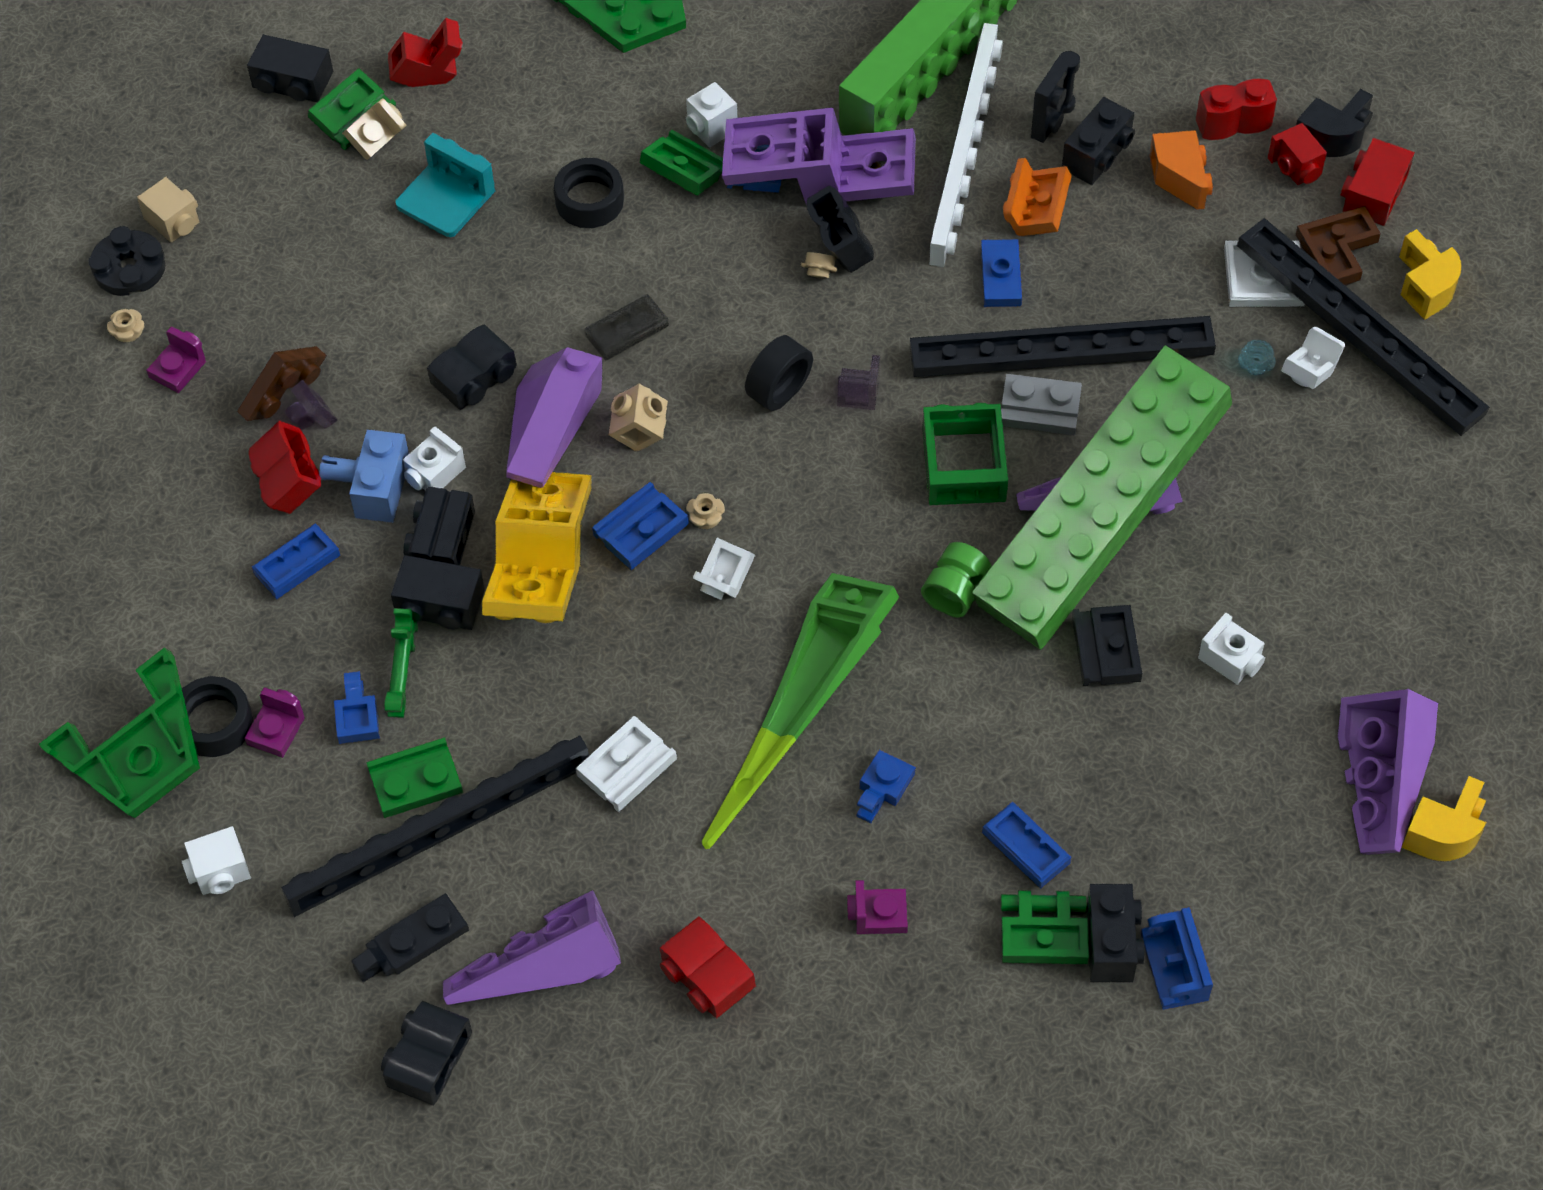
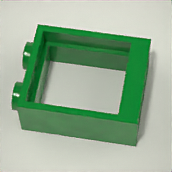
(965, 485)

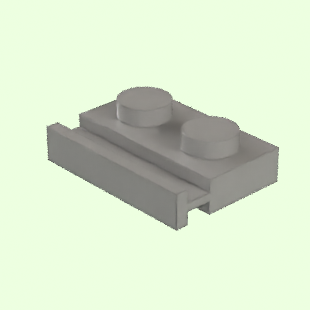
(1040, 404)

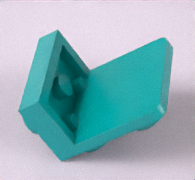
(448, 188)

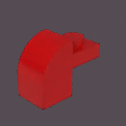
(424, 61)

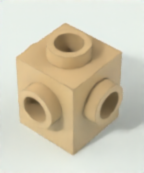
(638, 417)

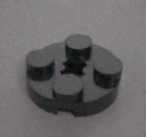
(123, 244)

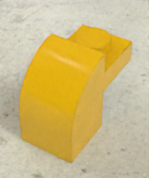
(1432, 277)
(1447, 832)

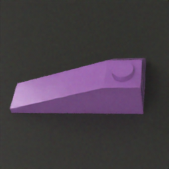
(550, 411)

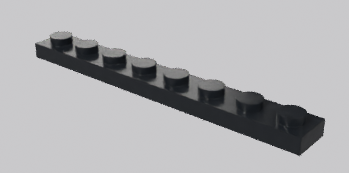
(1363, 327)
(1060, 346)
(434, 827)

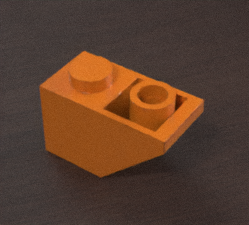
(1179, 166)

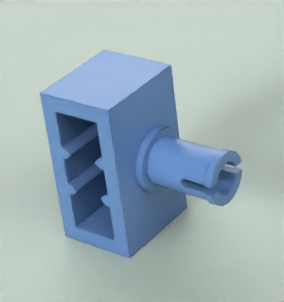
(374, 476)

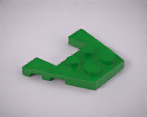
(630, 22)
(146, 754)

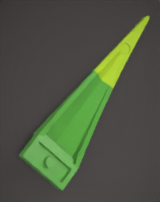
(832, 640)

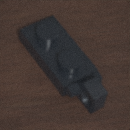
(411, 939)

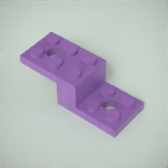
(814, 151)

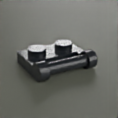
(1054, 96)

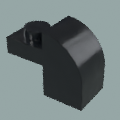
(1338, 130)

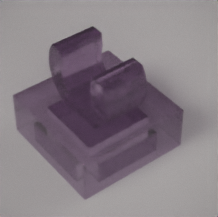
(309, 408)

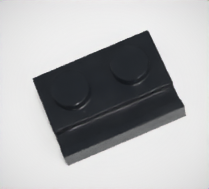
(1107, 645)

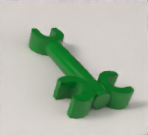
(404, 644)

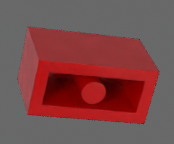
(1378, 179)

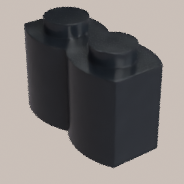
(840, 229)
(472, 367)
(426, 1053)

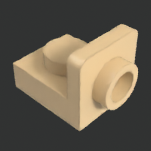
(375, 128)

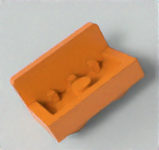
(1036, 198)

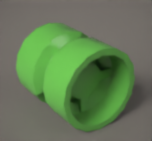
(957, 575)

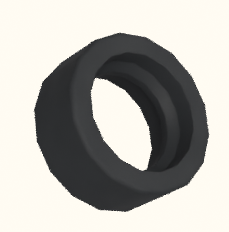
(585, 214)
(778, 372)
(233, 735)

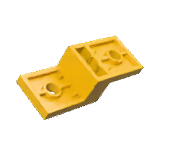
(537, 549)

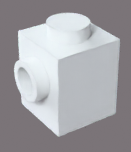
(708, 113)
(215, 862)

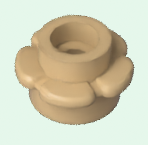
(819, 264)
(129, 331)
(705, 519)

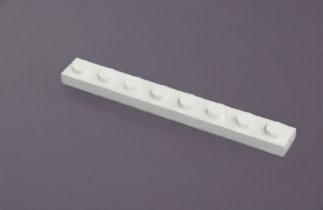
(963, 155)

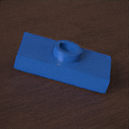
(1001, 273)
(296, 561)
(1026, 845)

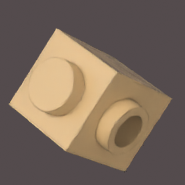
(169, 209)

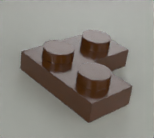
(1334, 238)
(281, 372)

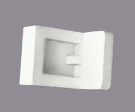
(1315, 359)
(724, 569)

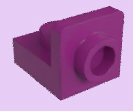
(178, 361)
(275, 722)
(878, 910)

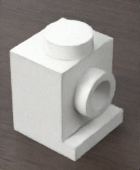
(434, 462)
(1232, 650)

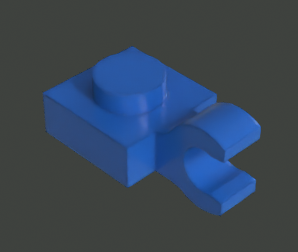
(356, 714)
(883, 781)

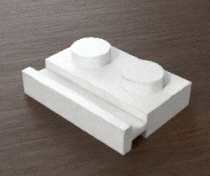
(626, 763)

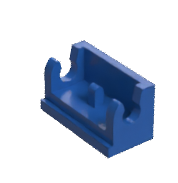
(1177, 959)

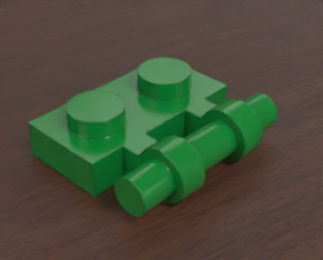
(1044, 938)

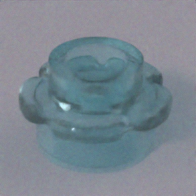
(1257, 349)

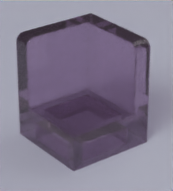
(859, 387)

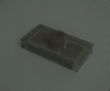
(626, 327)

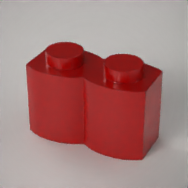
(1235, 109)
(284, 467)
(706, 968)

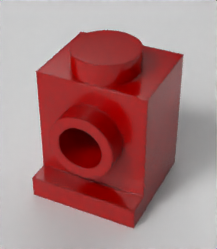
(1298, 154)

